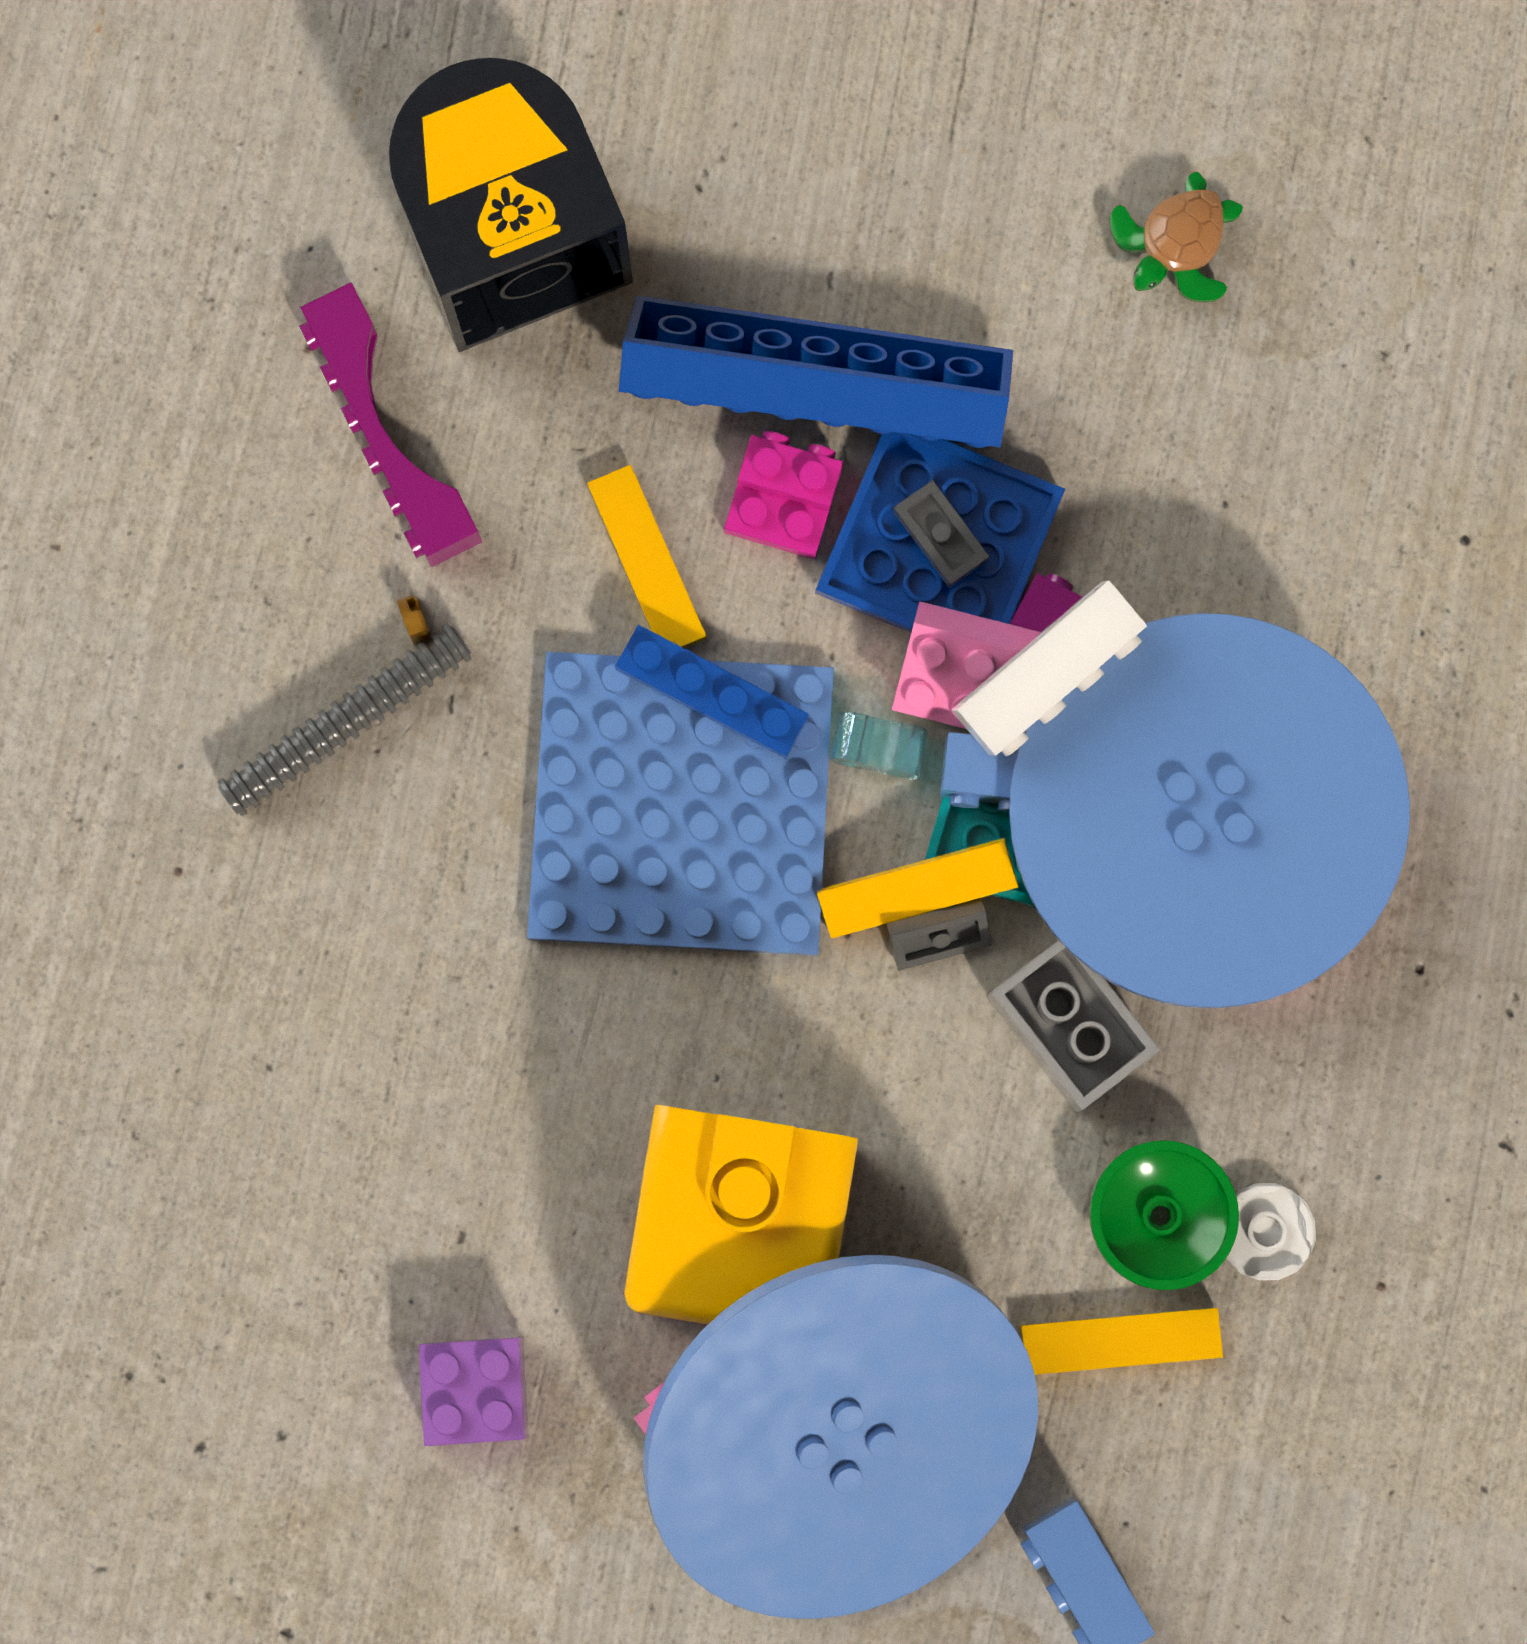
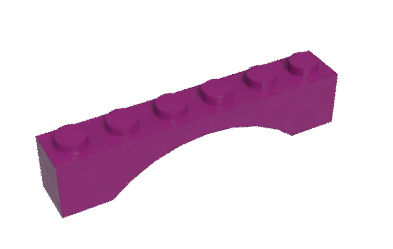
(348, 341)

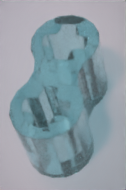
(879, 745)

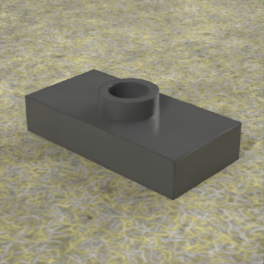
(941, 534)
(939, 934)

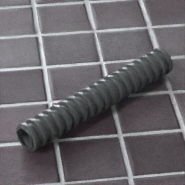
(344, 720)

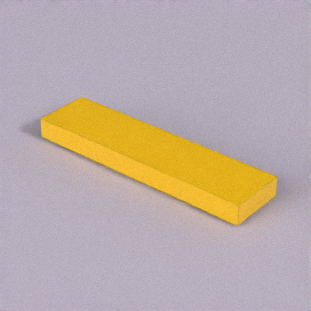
(646, 557)
(917, 888)
(1123, 1341)

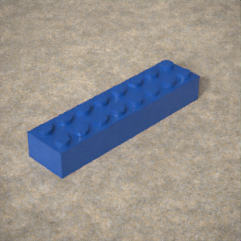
(816, 371)

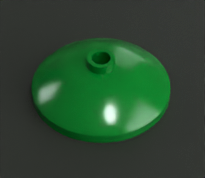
(1199, 1209)

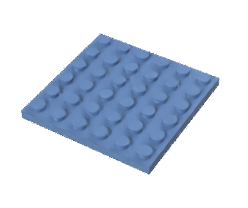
(672, 823)

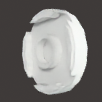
(1272, 1233)

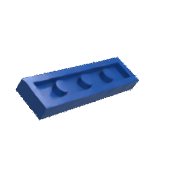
(712, 691)

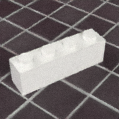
(1049, 669)

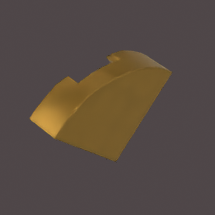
(414, 619)

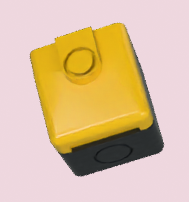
(732, 1209)

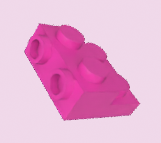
(784, 494)

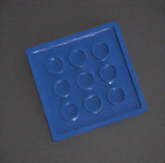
(884, 570)

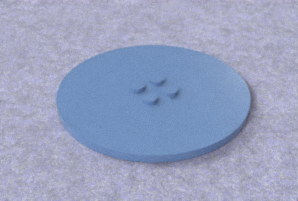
(1212, 814)
(840, 1436)

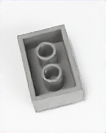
(1072, 1025)

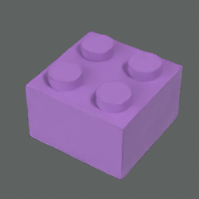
(473, 1391)

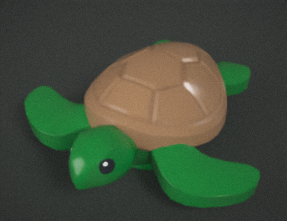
(1178, 238)

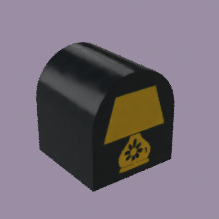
(504, 198)

